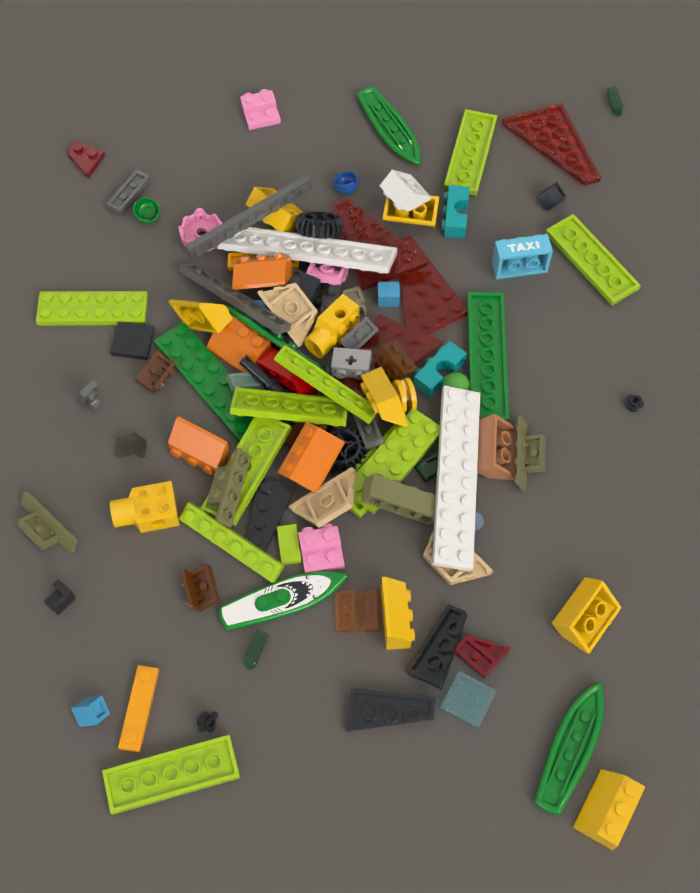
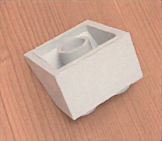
(404, 190)

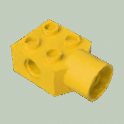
(332, 326)
(147, 508)

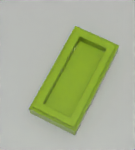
(289, 544)

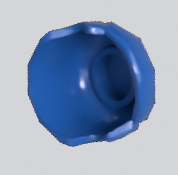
(346, 182)

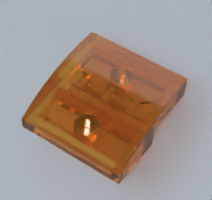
(357, 611)

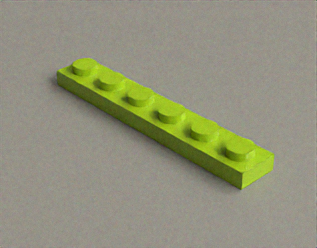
(325, 383)
(231, 542)

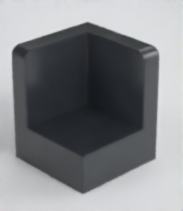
(551, 196)
(60, 598)

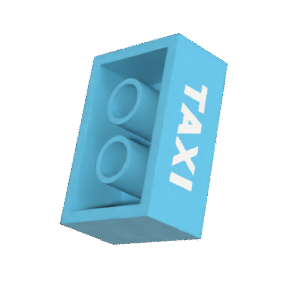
(521, 256)

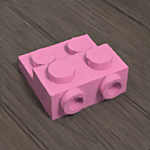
(260, 109)
(328, 274)
(321, 548)

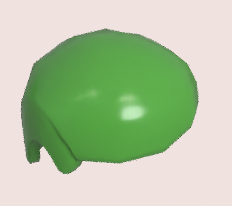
(456, 380)

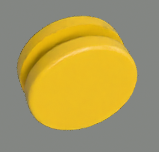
(406, 393)

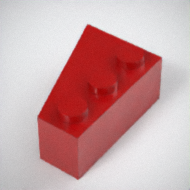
(283, 375)

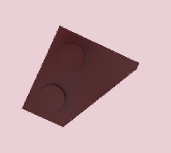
(85, 157)
(481, 654)

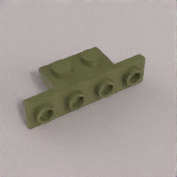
(530, 453)
(228, 486)
(43, 527)

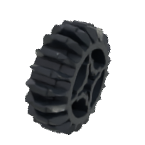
(319, 225)
(353, 443)

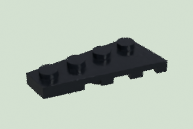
(268, 510)
(437, 651)
(381, 709)

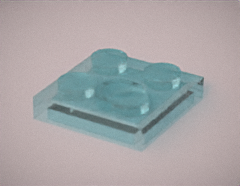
(468, 700)

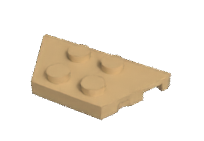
(292, 306)
(329, 501)
(456, 576)

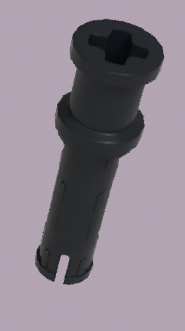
(259, 374)

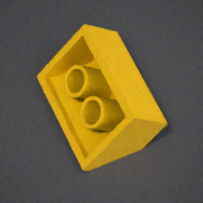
(422, 215)
(283, 219)
(202, 315)
(383, 396)
(396, 614)
(587, 614)
(609, 808)

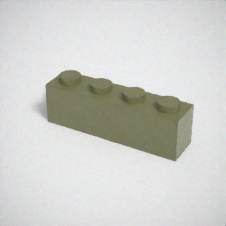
(399, 498)

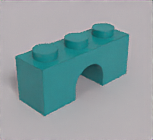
(455, 222)
(448, 358)

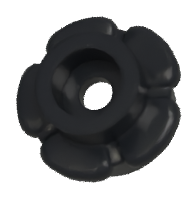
(634, 407)

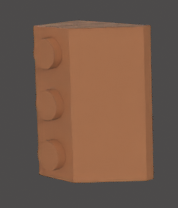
(496, 448)

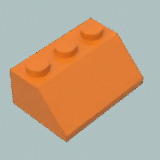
(262, 271)
(236, 342)
(198, 446)
(311, 457)

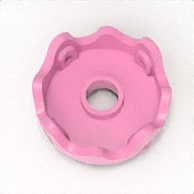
(196, 223)

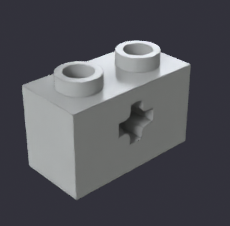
(350, 362)

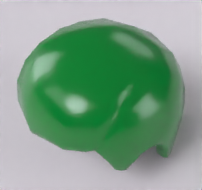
(146, 210)

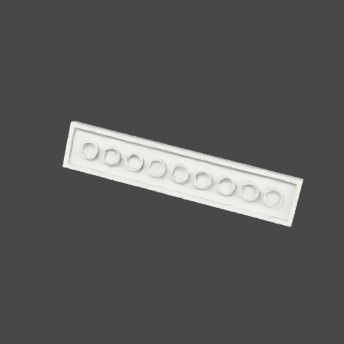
(322, 251)
(456, 479)

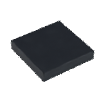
(132, 340)

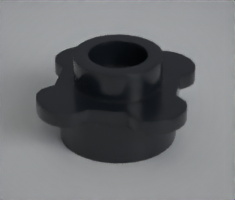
(207, 721)

